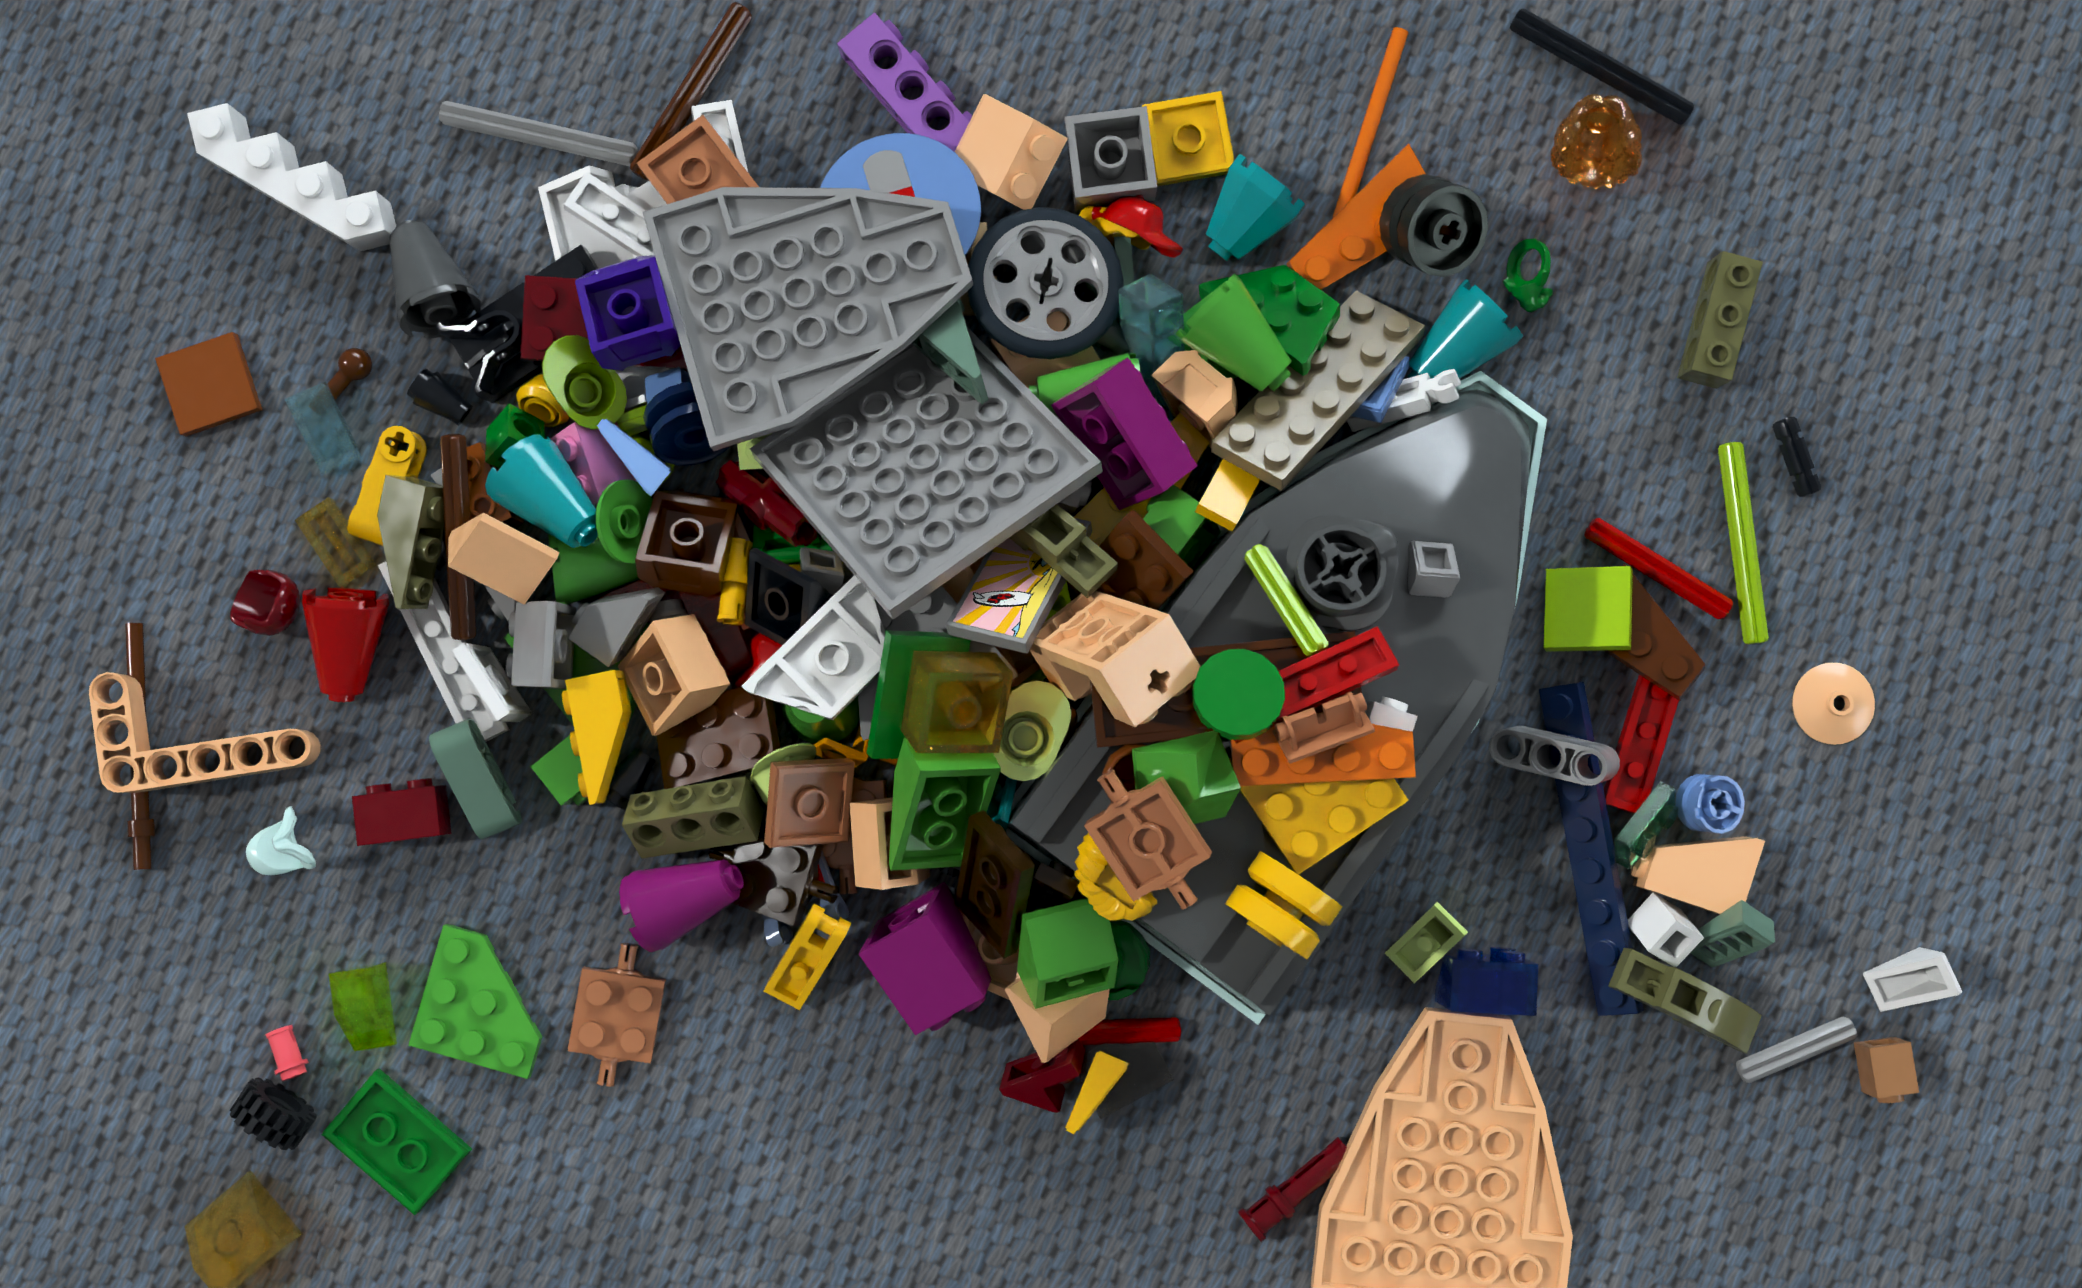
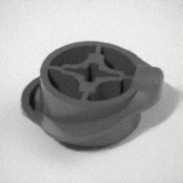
(1374, 545)

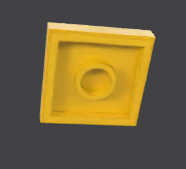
(1190, 138)

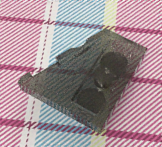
(1144, 1073)

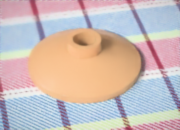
(1815, 703)

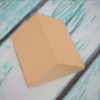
(499, 556)
(1058, 1024)

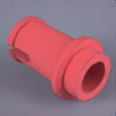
(286, 1053)

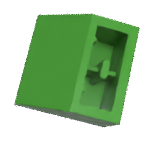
(1066, 953)

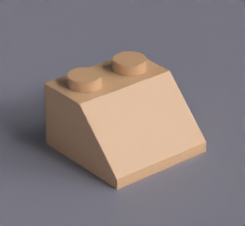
(1009, 152)
(673, 672)

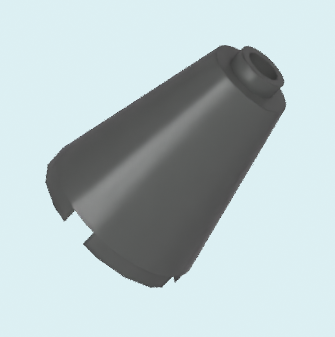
(427, 282)

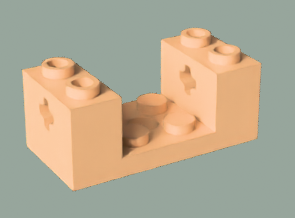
(1123, 648)

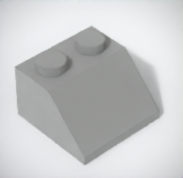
(541, 645)

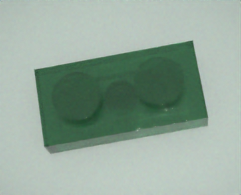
(1641, 831)

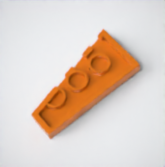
(1378, 755)

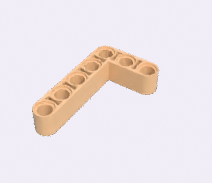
(189, 758)

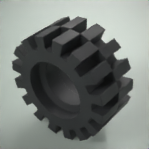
(273, 1114)

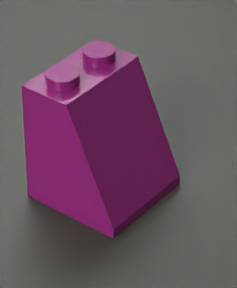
(927, 960)

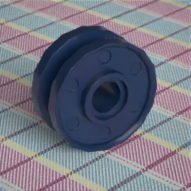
(677, 427)

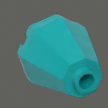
(1249, 210)

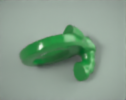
(1529, 293)

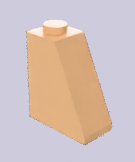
(1701, 873)

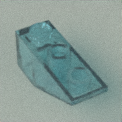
(1149, 319)

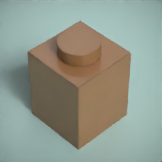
(1886, 1069)

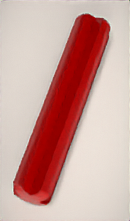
(1133, 1030)

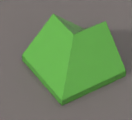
(1194, 770)

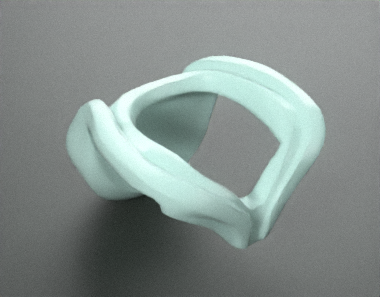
(276, 850)

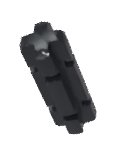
(1796, 456)

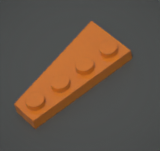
(1354, 232)

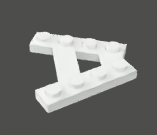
(622, 216)

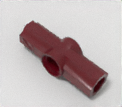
(765, 503)

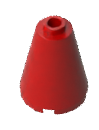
(344, 637)

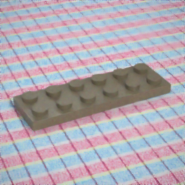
(1288, 426)

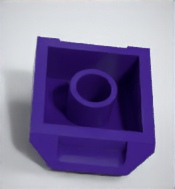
(627, 313)

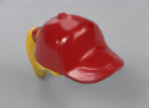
(1136, 220)

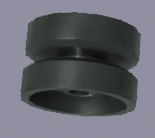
(1433, 225)

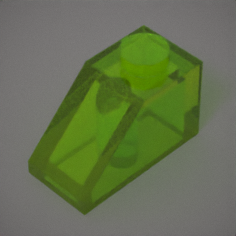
(364, 1005)

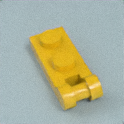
(806, 957)

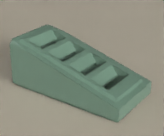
(1756, 935)

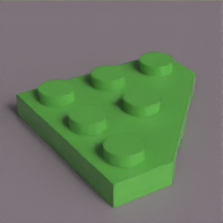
(474, 1008)

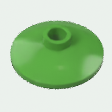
(622, 519)

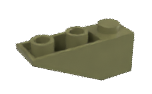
(411, 536)

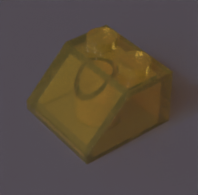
(238, 1234)

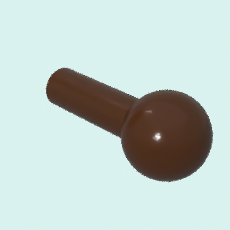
(353, 365)

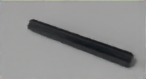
(1602, 66)

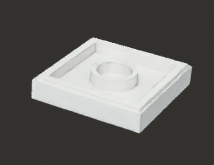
(492, 682)

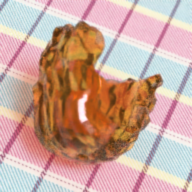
(1598, 143)

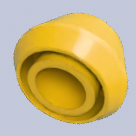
(538, 401)

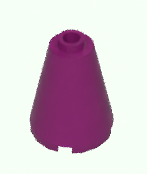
(676, 899)

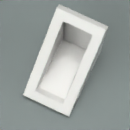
(1912, 979)

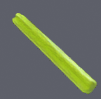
(1743, 543)

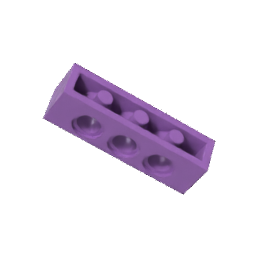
(880, 39)

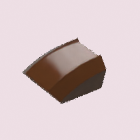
(686, 542)

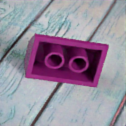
(1127, 433)

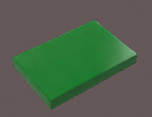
(893, 681)
(396, 1141)

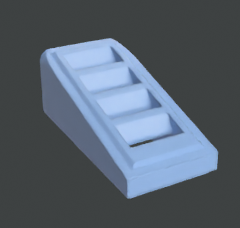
(642, 464)

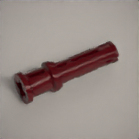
(1281, 1200)

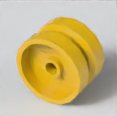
(1283, 905)

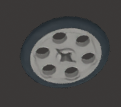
(1033, 336)

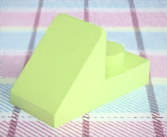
(1426, 942)

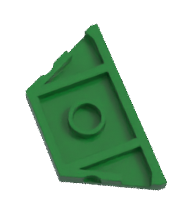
(1292, 307)

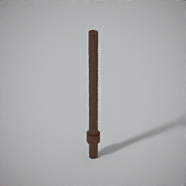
(141, 825)

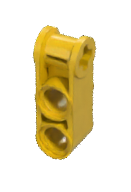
(386, 461)

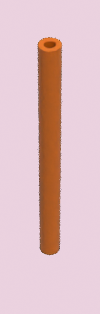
(1372, 117)

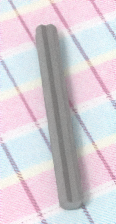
(537, 133)

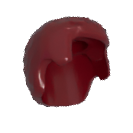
(266, 602)

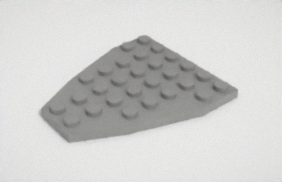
(798, 294)

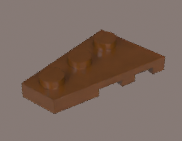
(1658, 647)

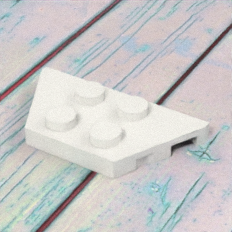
(827, 657)

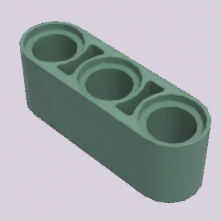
(475, 778)

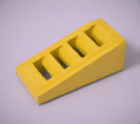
(1101, 1078)

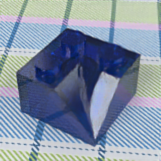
(1488, 982)

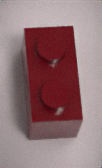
(401, 814)

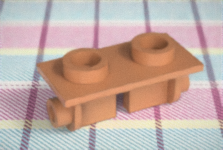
(1313, 733)

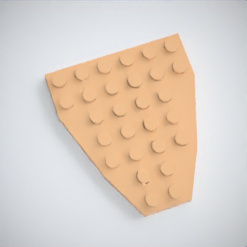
(1448, 1170)

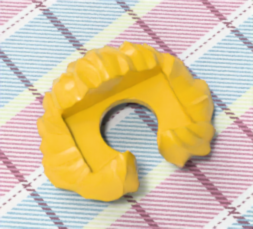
(1104, 888)

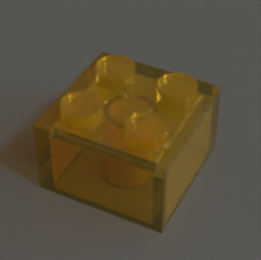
(956, 702)

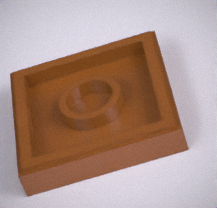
(208, 384)

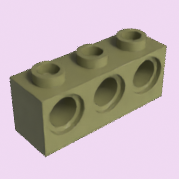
(1720, 320)
(693, 817)

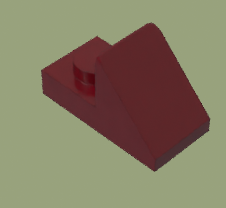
(1040, 1082)

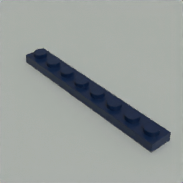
(1590, 852)

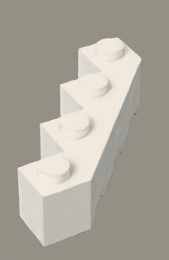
(273, 169)

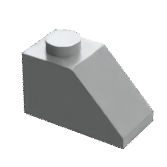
(613, 623)

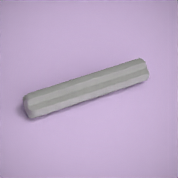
(1796, 1049)

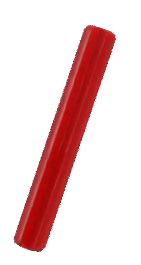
(1658, 568)

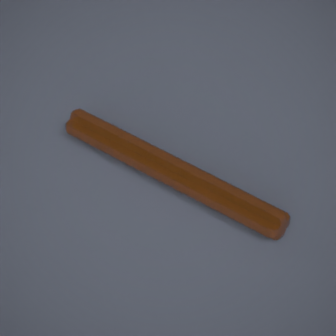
(696, 81)
(456, 514)

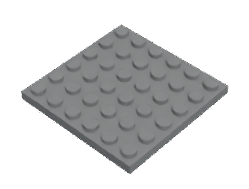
(921, 475)

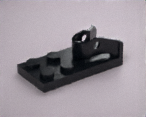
(493, 337)

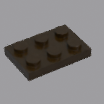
(994, 883)

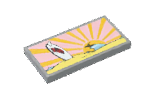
(1008, 598)

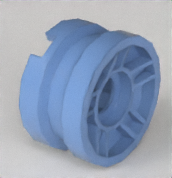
(1696, 808)

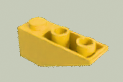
(600, 720)

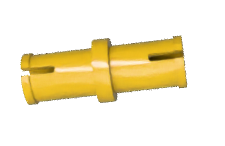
(735, 583)

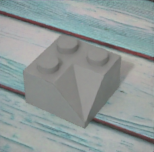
(1110, 157)

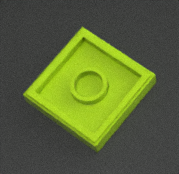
(1588, 609)

